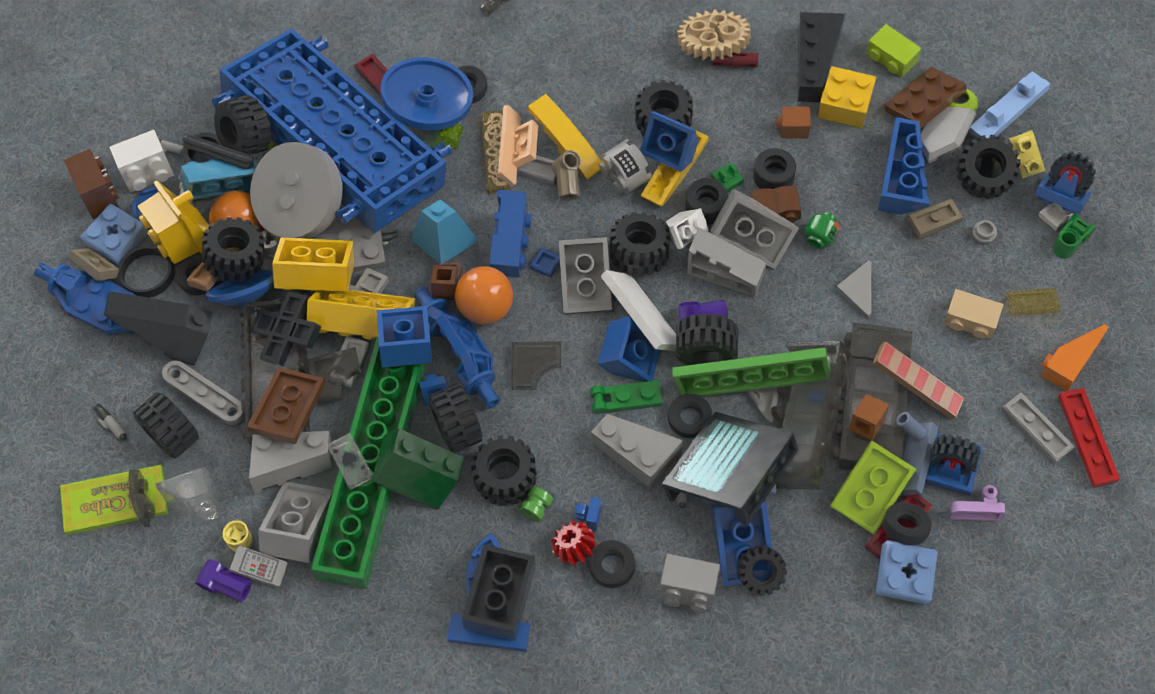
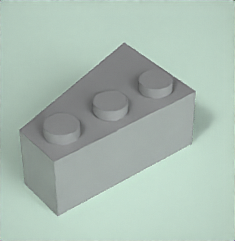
(724, 264)
(636, 448)
(280, 461)

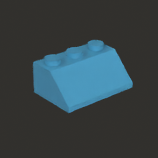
(215, 178)

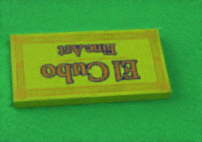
(106, 501)

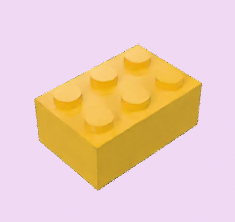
(313, 264)

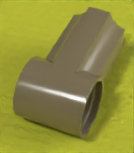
(567, 175)

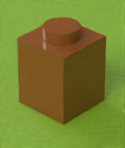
(794, 122)
(869, 417)

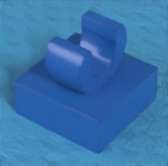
(431, 386)
(589, 513)

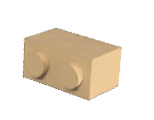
(973, 314)

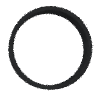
(139, 252)

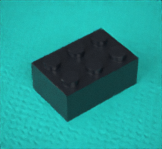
(499, 592)

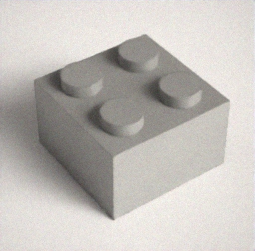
(689, 583)

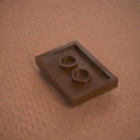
(926, 96)
(286, 405)

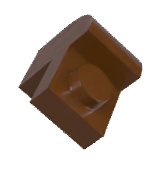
(445, 279)

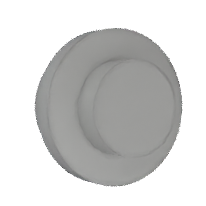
(984, 231)

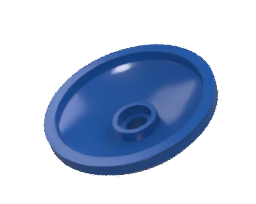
(241, 292)

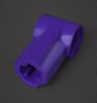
(691, 308)
(218, 579)

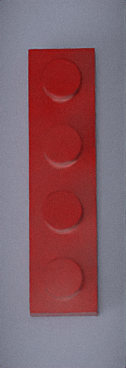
(1088, 438)

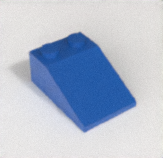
(735, 539)

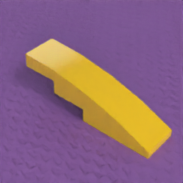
(565, 134)
(667, 179)

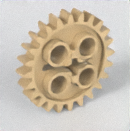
(714, 34)

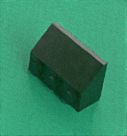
(416, 468)

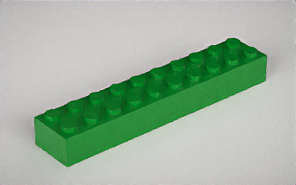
(359, 513)

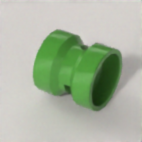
(536, 504)

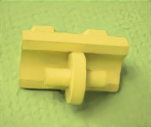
(1028, 154)

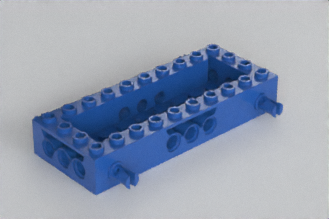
(370, 189)

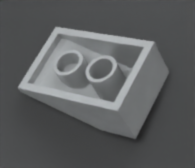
(754, 228)
(581, 271)
(295, 522)

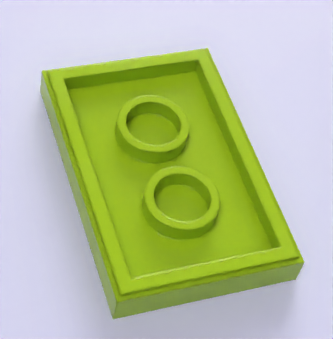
(872, 487)

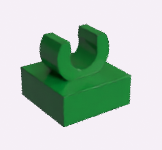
(728, 176)

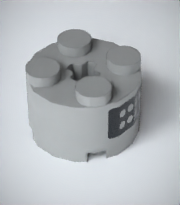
(625, 167)

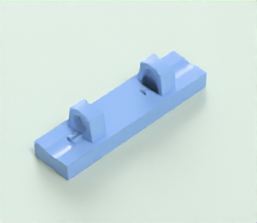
(1010, 106)

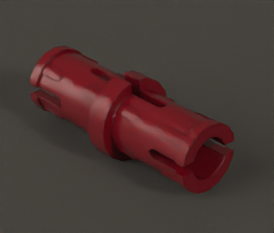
(740, 59)

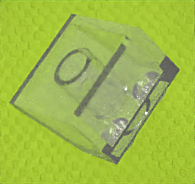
(193, 494)

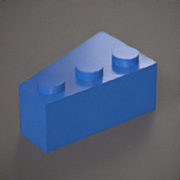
(510, 233)

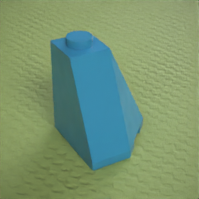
(442, 232)

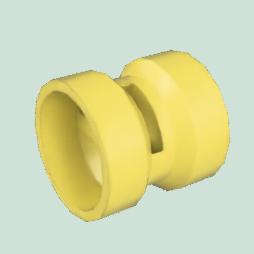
(234, 532)

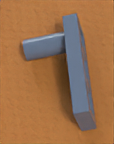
(917, 450)

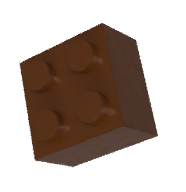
(92, 182)

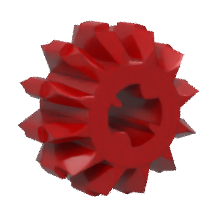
(573, 543)

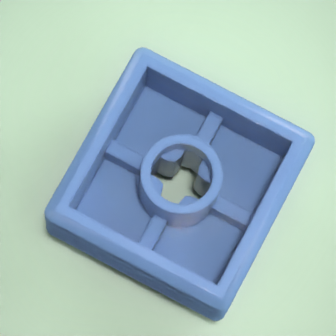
(101, 234)
(893, 581)

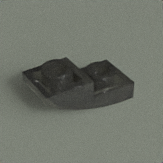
(139, 499)

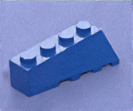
(904, 176)

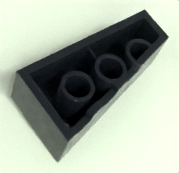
(816, 49)

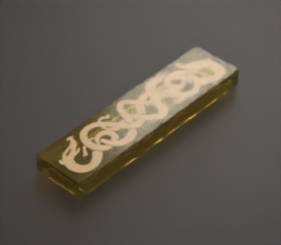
(492, 137)

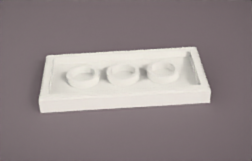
(641, 310)

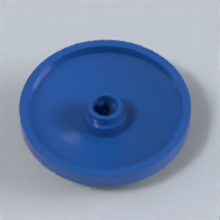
(426, 93)

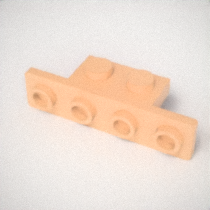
(517, 144)

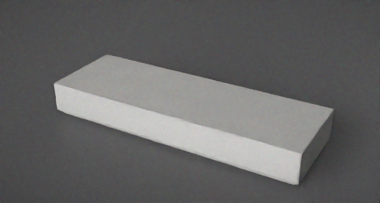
(1038, 428)

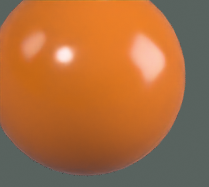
(234, 205)
(484, 295)

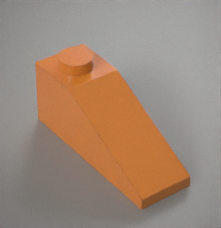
(1071, 358)

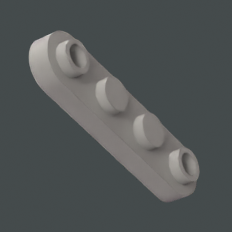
(203, 392)

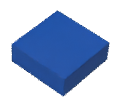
(545, 262)

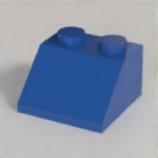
(669, 142)
(404, 336)
(628, 351)

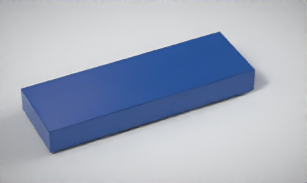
(464, 636)

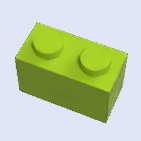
(893, 50)

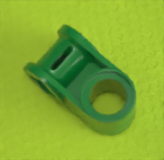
(1074, 234)

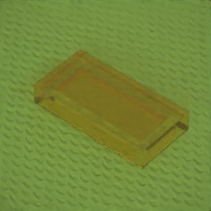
(1033, 302)

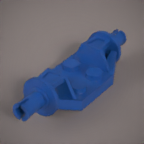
(84, 296)
(466, 346)

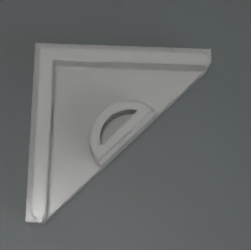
(857, 289)
(764, 400)

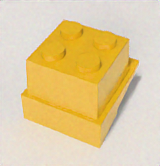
(173, 223)

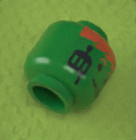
(822, 230)

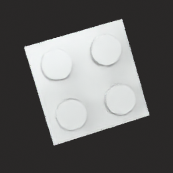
(141, 161)

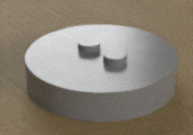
(296, 190)

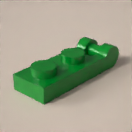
(626, 397)

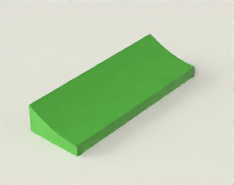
(754, 373)

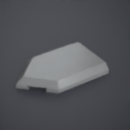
(946, 132)

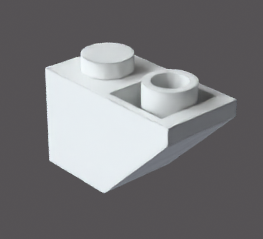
(685, 226)

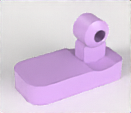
(985, 511)

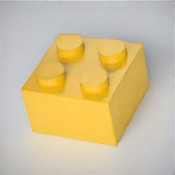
(846, 97)

